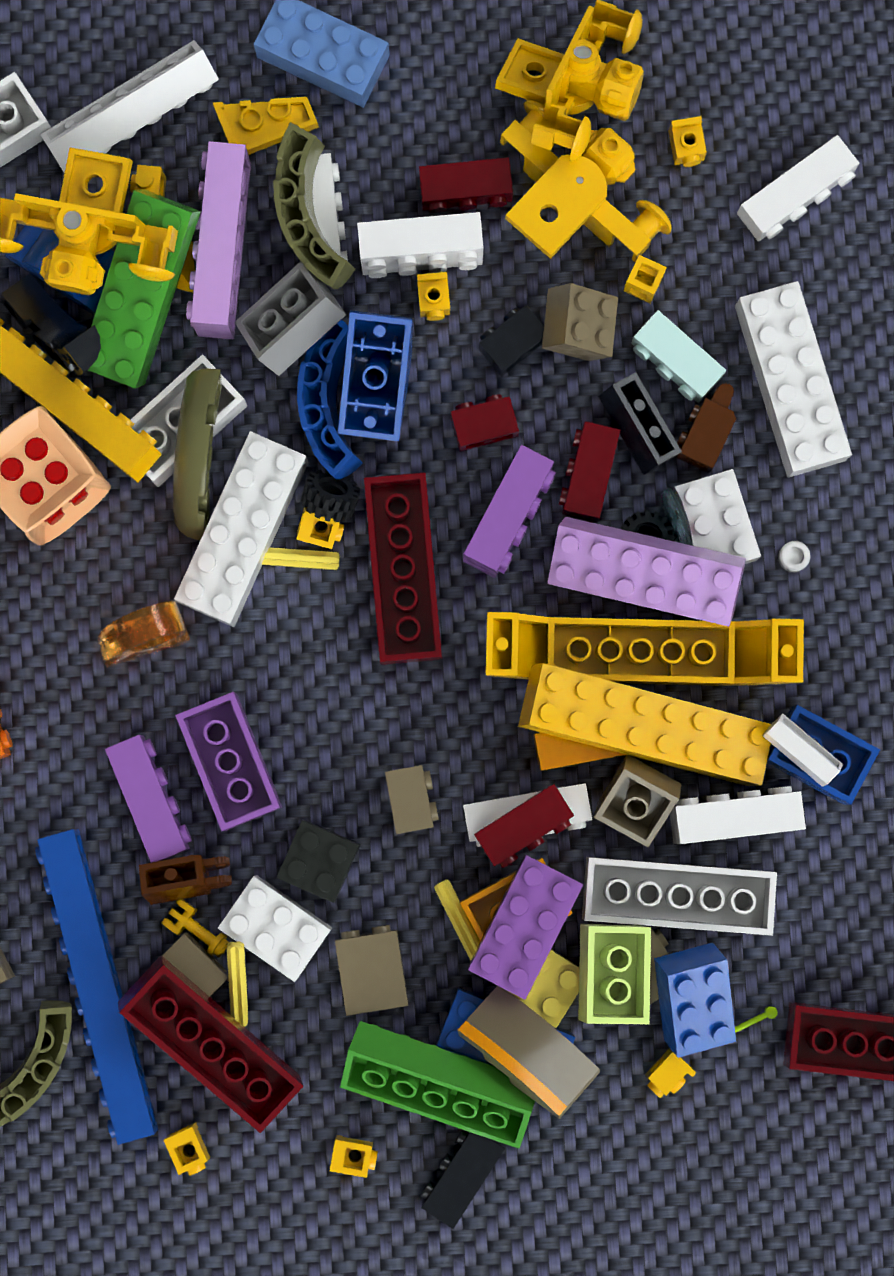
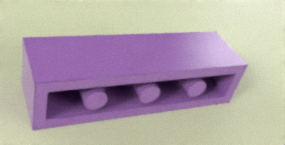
(147, 798)

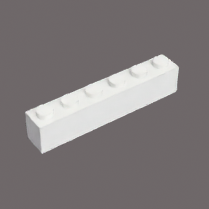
(133, 104)

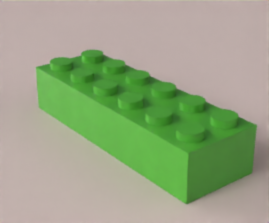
(134, 308)
(436, 1084)

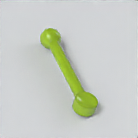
(769, 1012)

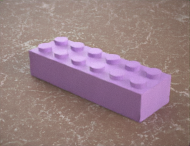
(220, 240)
(646, 571)

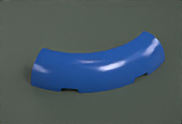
(317, 402)

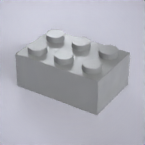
(289, 319)

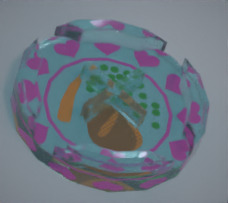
(675, 511)

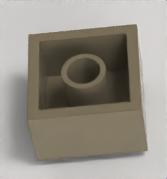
(580, 322)
(410, 799)
(638, 800)

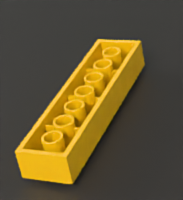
(645, 725)

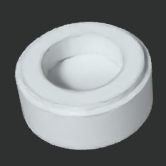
(794, 556)

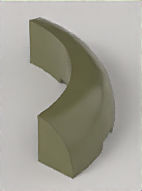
(295, 208)
(194, 451)
(41, 1064)

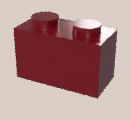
(484, 422)

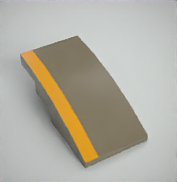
(529, 1051)

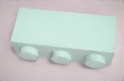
(677, 357)

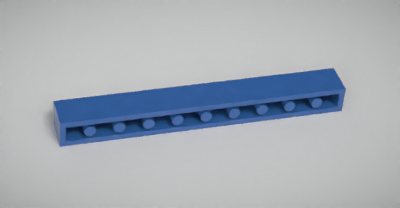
(97, 986)

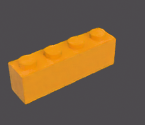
(561, 752)

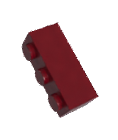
(466, 184)
(589, 471)
(525, 826)

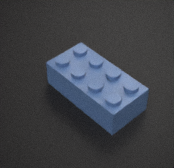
(322, 50)

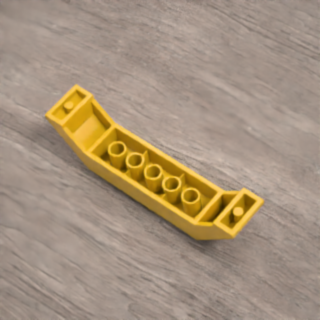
(648, 649)

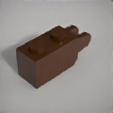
(709, 430)
(181, 878)

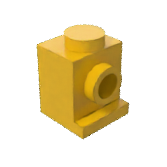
(683, 130)
(150, 179)
(644, 279)
(432, 283)
(309, 533)
(668, 1074)
(175, 1145)
(344, 1164)

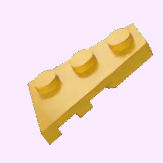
(263, 123)

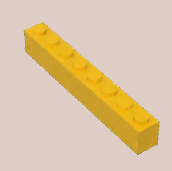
(75, 407)

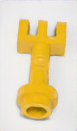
(216, 944)

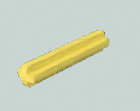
(302, 558)
(457, 917)
(237, 982)

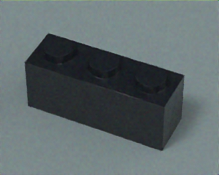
(640, 423)
(460, 1177)

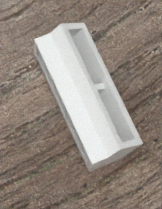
(803, 750)

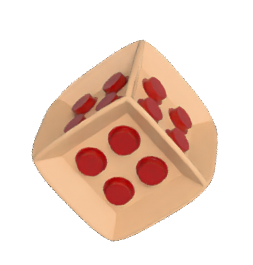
(45, 477)

